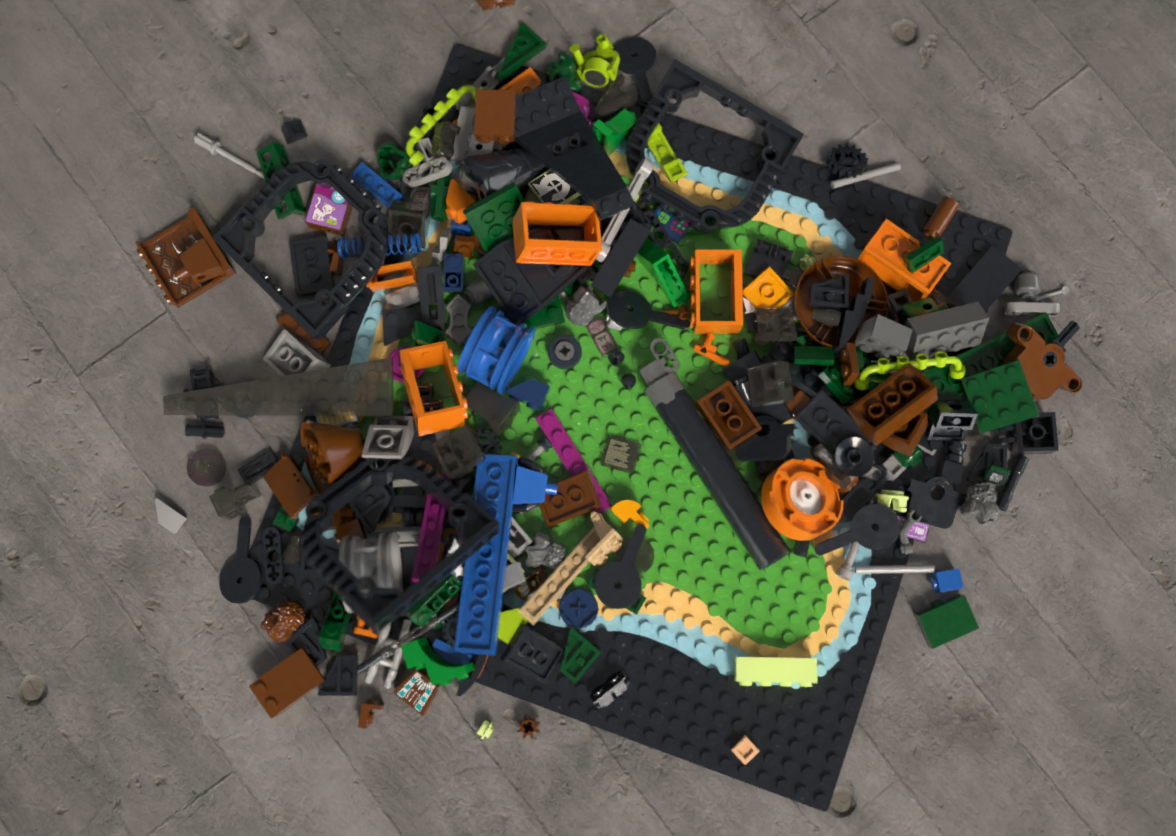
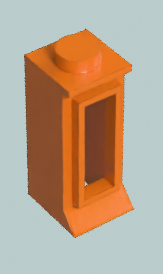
(393, 269)

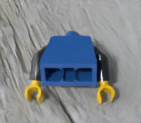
(530, 485)

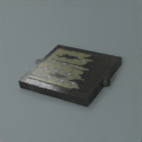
(621, 454)

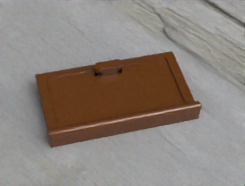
(289, 489)

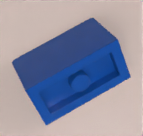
(447, 653)

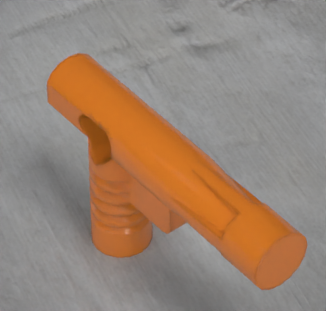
(710, 351)

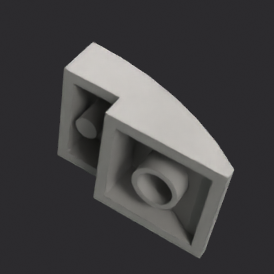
(389, 437)

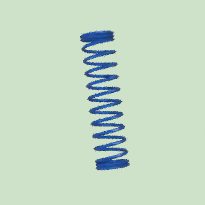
(412, 239)

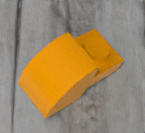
(628, 510)

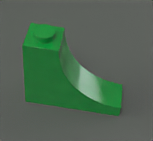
(615, 131)
(663, 271)

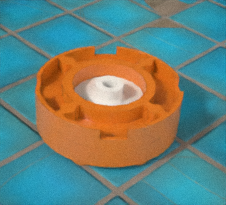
(801, 500)

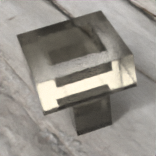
(792, 278)

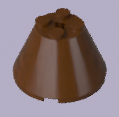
(330, 452)

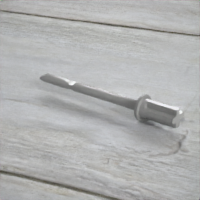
(214, 148)

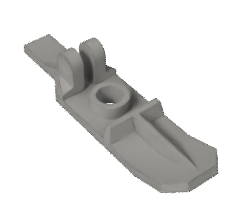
(488, 77)

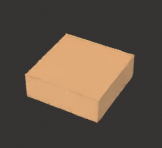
(745, 750)

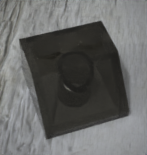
(407, 221)

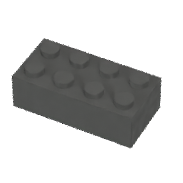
(946, 330)

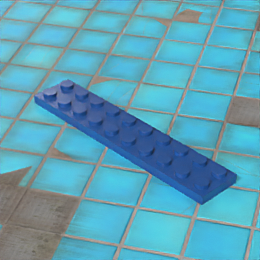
(486, 568)

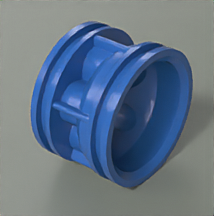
(495, 350)

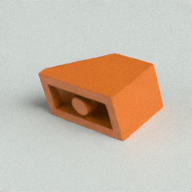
(457, 201)

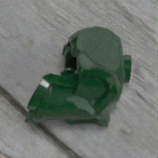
(392, 160)

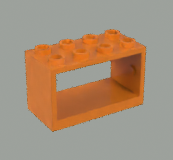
(556, 251)
(731, 257)
(887, 258)
(425, 357)

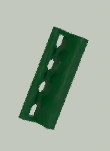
(277, 160)

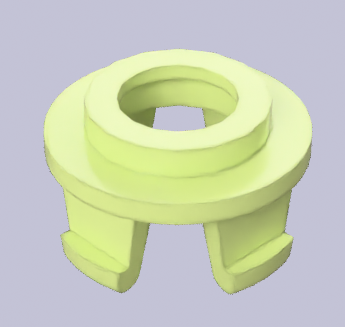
(897, 497)

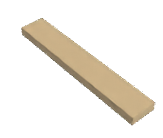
(559, 579)

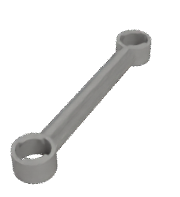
(641, 173)

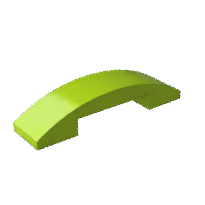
(665, 157)

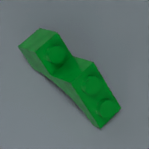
(421, 655)

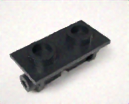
(602, 694)

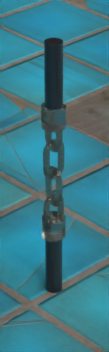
(387, 651)

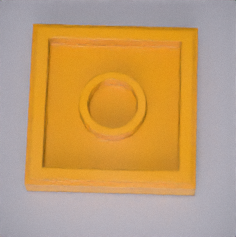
(767, 291)

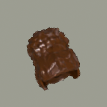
(283, 620)

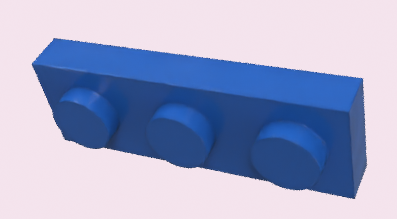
(375, 185)

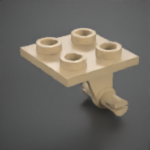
(609, 541)

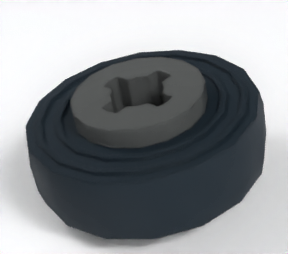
(564, 359)

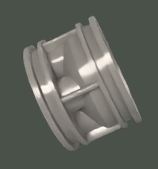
(373, 558)

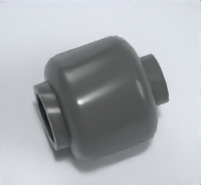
(1027, 284)
(478, 293)

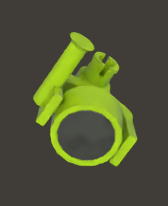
(594, 67)

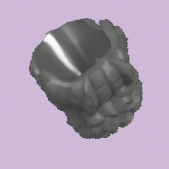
(584, 306)
(981, 503)
(544, 552)

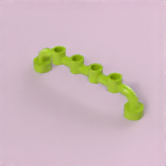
(429, 121)
(883, 365)

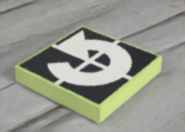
(552, 189)

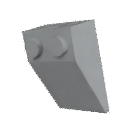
(293, 356)

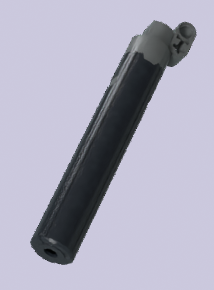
(711, 460)

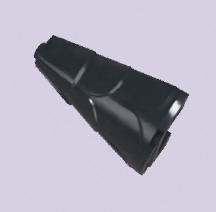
(502, 168)

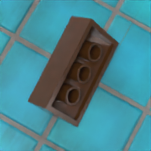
(893, 404)

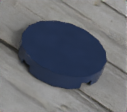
(578, 608)

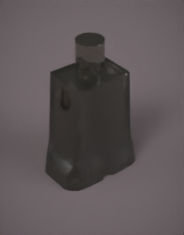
(491, 407)

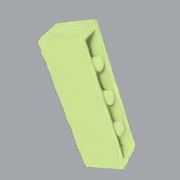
(775, 669)

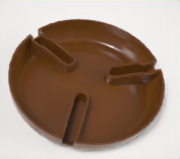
(834, 268)

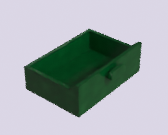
(946, 620)

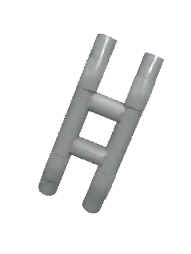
(391, 663)

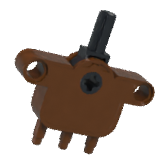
(1044, 360)

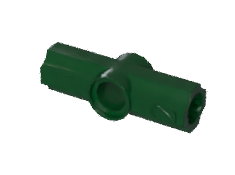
(439, 193)

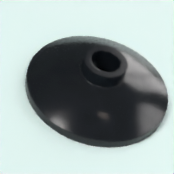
(860, 450)

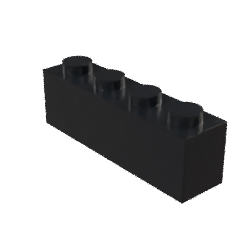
(620, 257)

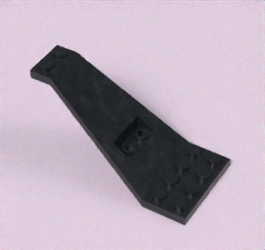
(551, 119)
(528, 287)

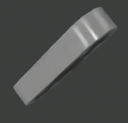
(438, 168)
(1031, 309)

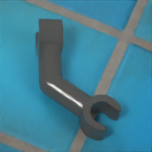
(905, 545)

